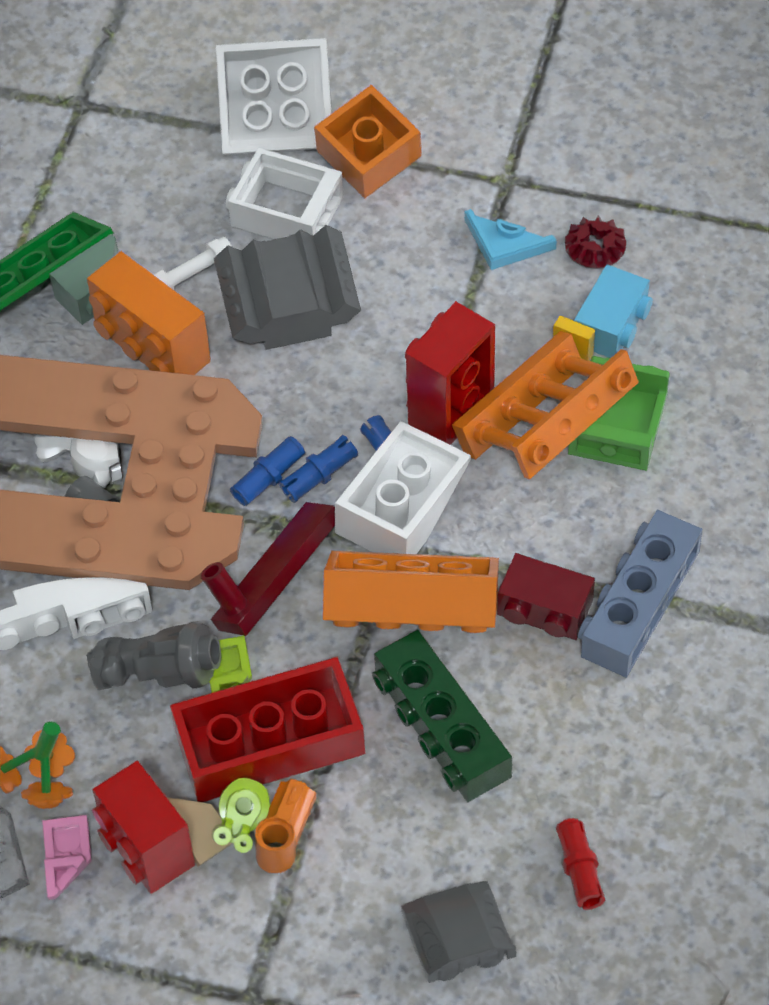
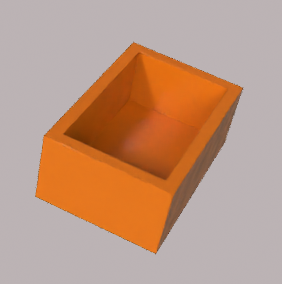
(148, 318)

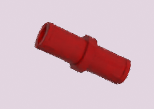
(580, 864)

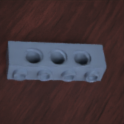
(620, 646)

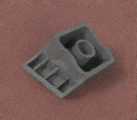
(287, 288)

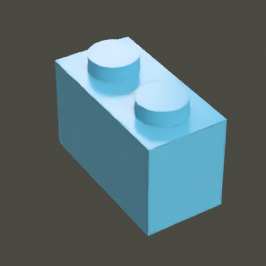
(615, 308)

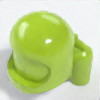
(241, 809)

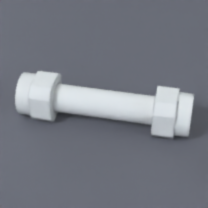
(193, 265)

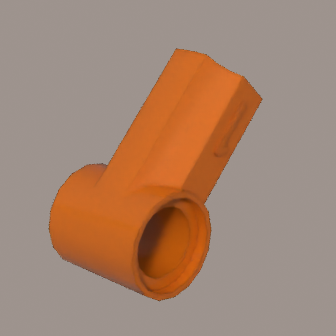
(283, 825)

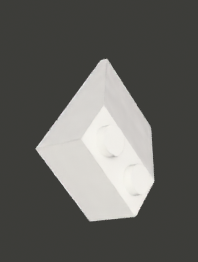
(400, 492)

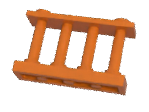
(532, 383)

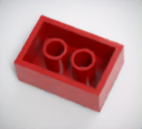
(449, 370)

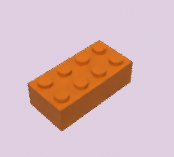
(411, 590)

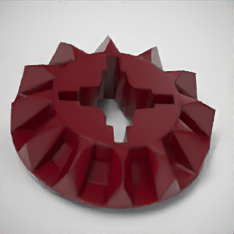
(589, 252)

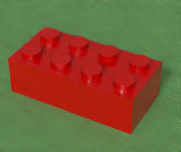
(268, 728)

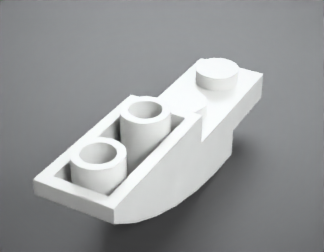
(79, 603)

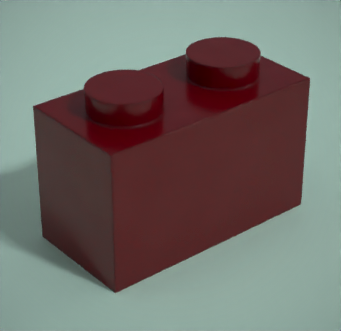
(545, 596)

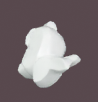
(88, 457)

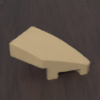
(201, 821)

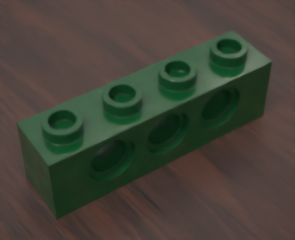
(415, 661)

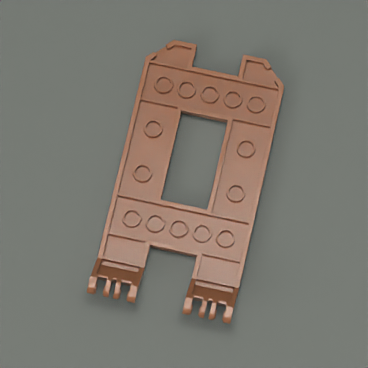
(161, 521)

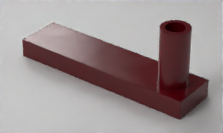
(247, 602)

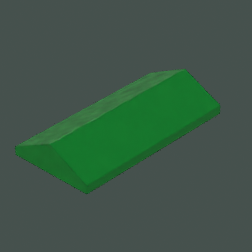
(45, 253)

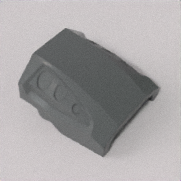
(457, 931)

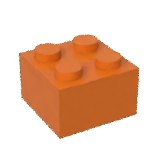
(368, 141)

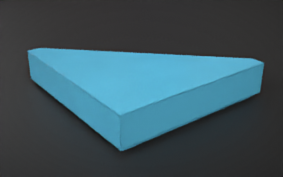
(506, 242)

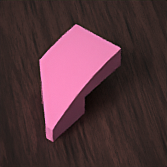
(65, 851)

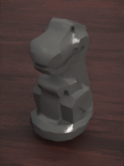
(171, 657)

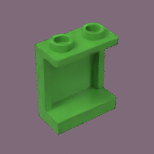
(630, 426)

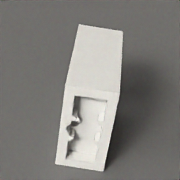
(302, 176)

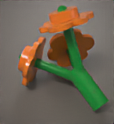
(47, 757)

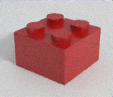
(142, 828)

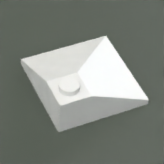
(272, 94)

